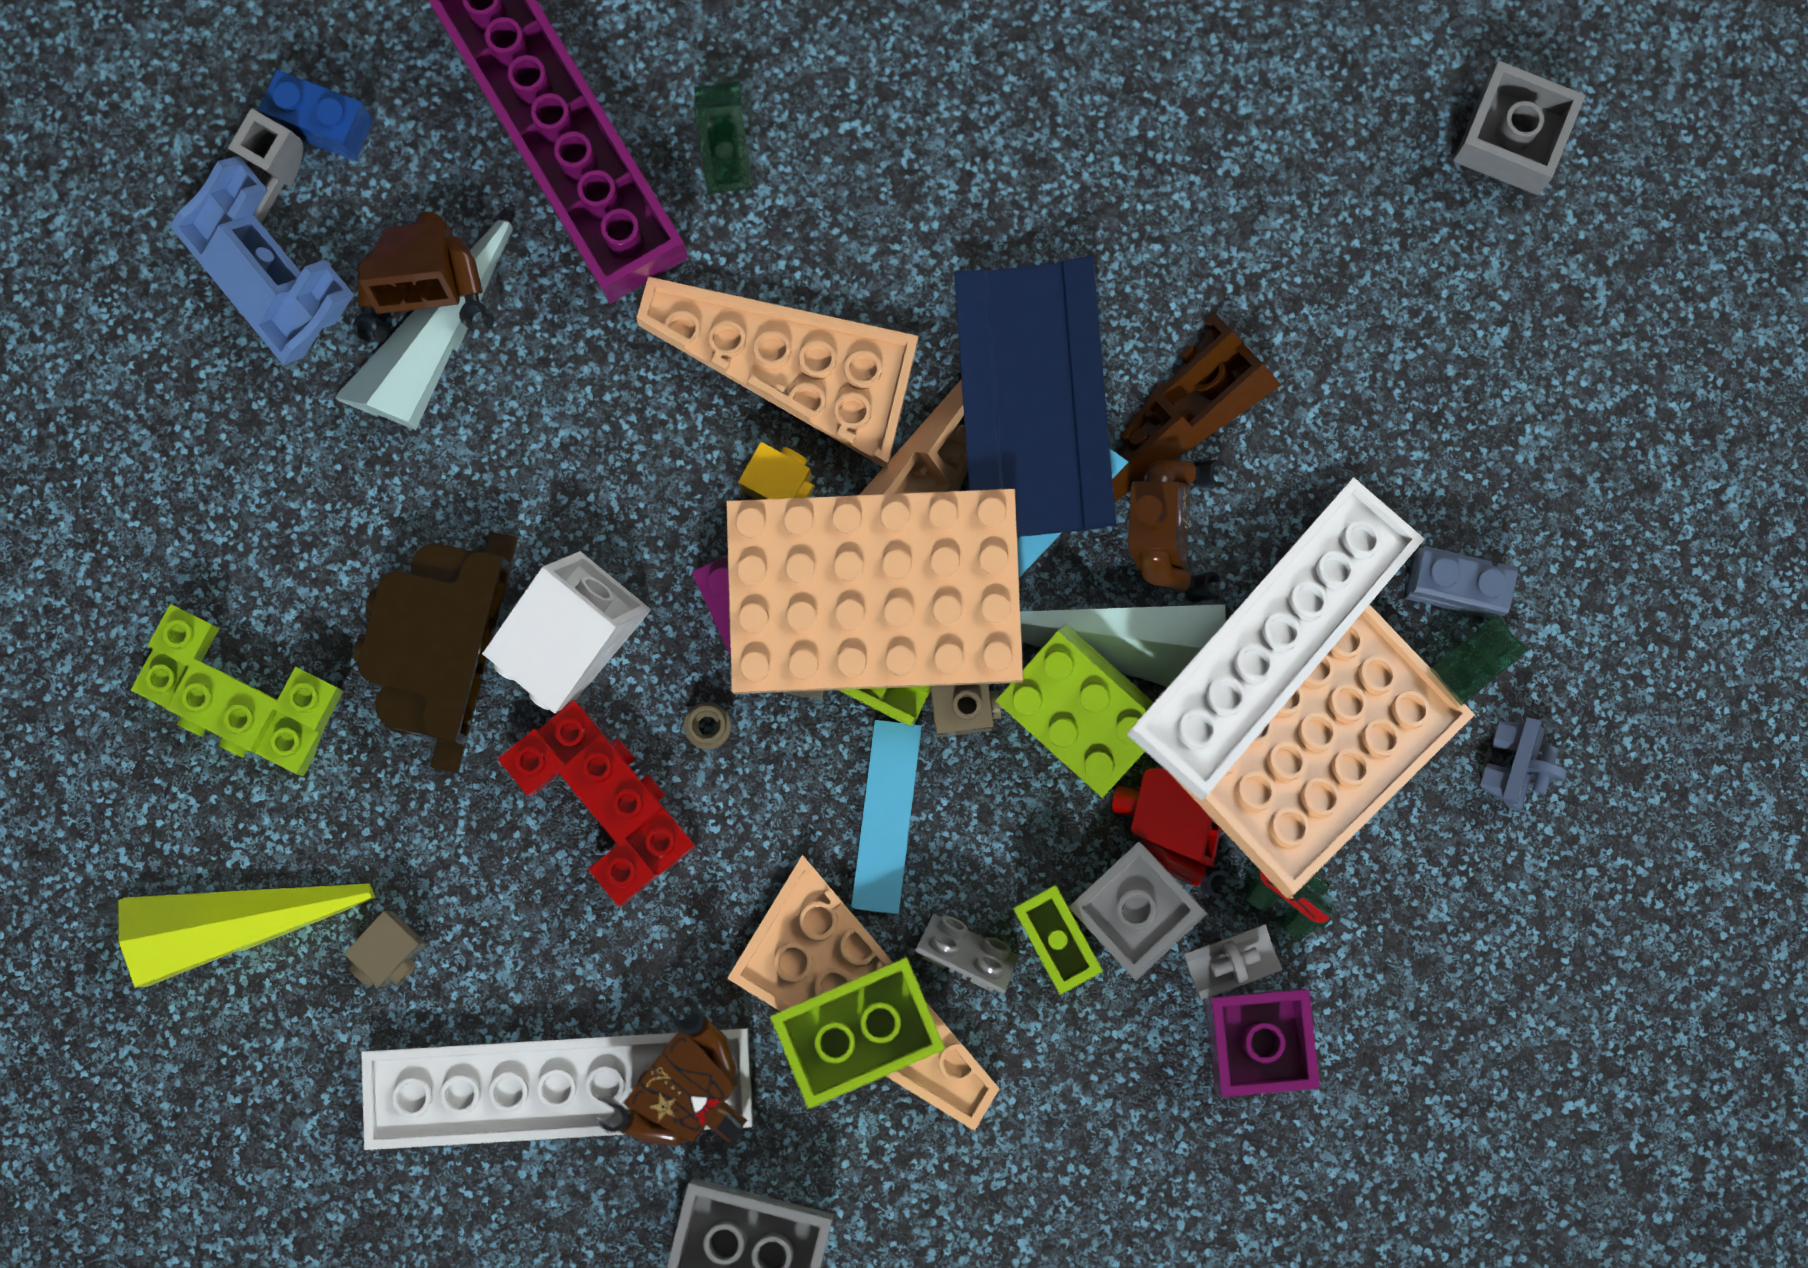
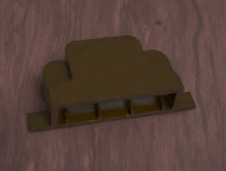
(430, 641)

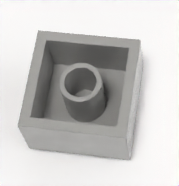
(1519, 128)

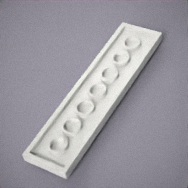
(1275, 639)
(514, 1089)

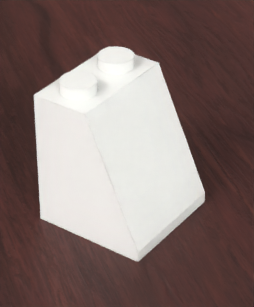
(564, 630)

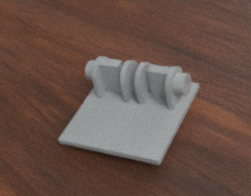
(984, 960)

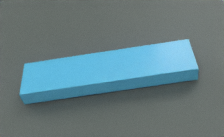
(886, 817)

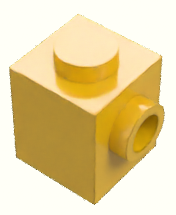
(776, 475)

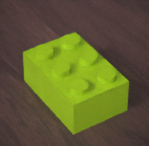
(1079, 709)
(857, 1033)

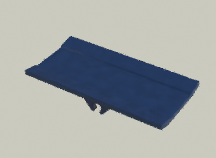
(1036, 393)

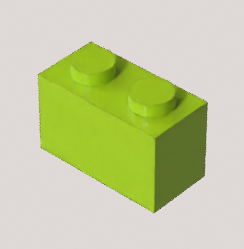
(1057, 939)

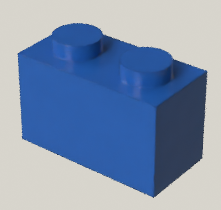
(317, 114)

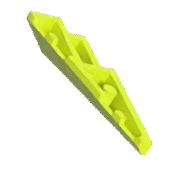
(184, 931)

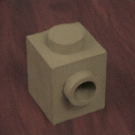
(964, 709)
(385, 952)

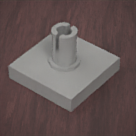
(1137, 910)

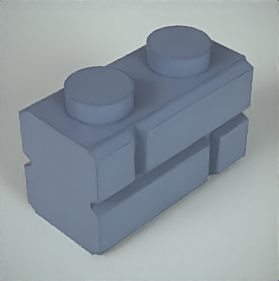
(1461, 583)

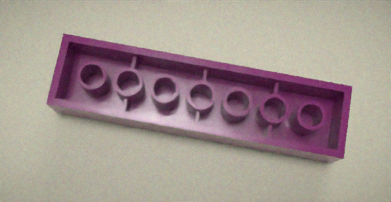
(564, 140)

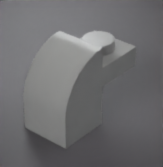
(270, 153)

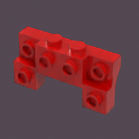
(618, 798)

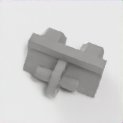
(1232, 962)

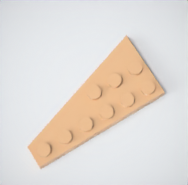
(814, 366)
(816, 945)

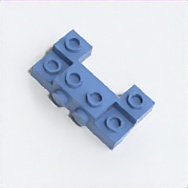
(252, 269)

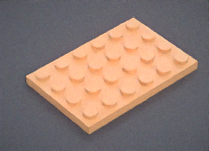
(874, 591)
(1334, 753)

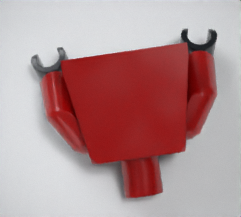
(1172, 827)

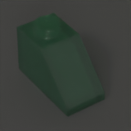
(723, 137)

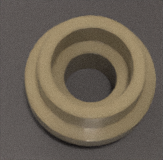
(697, 715)

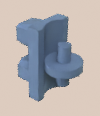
(1514, 782)

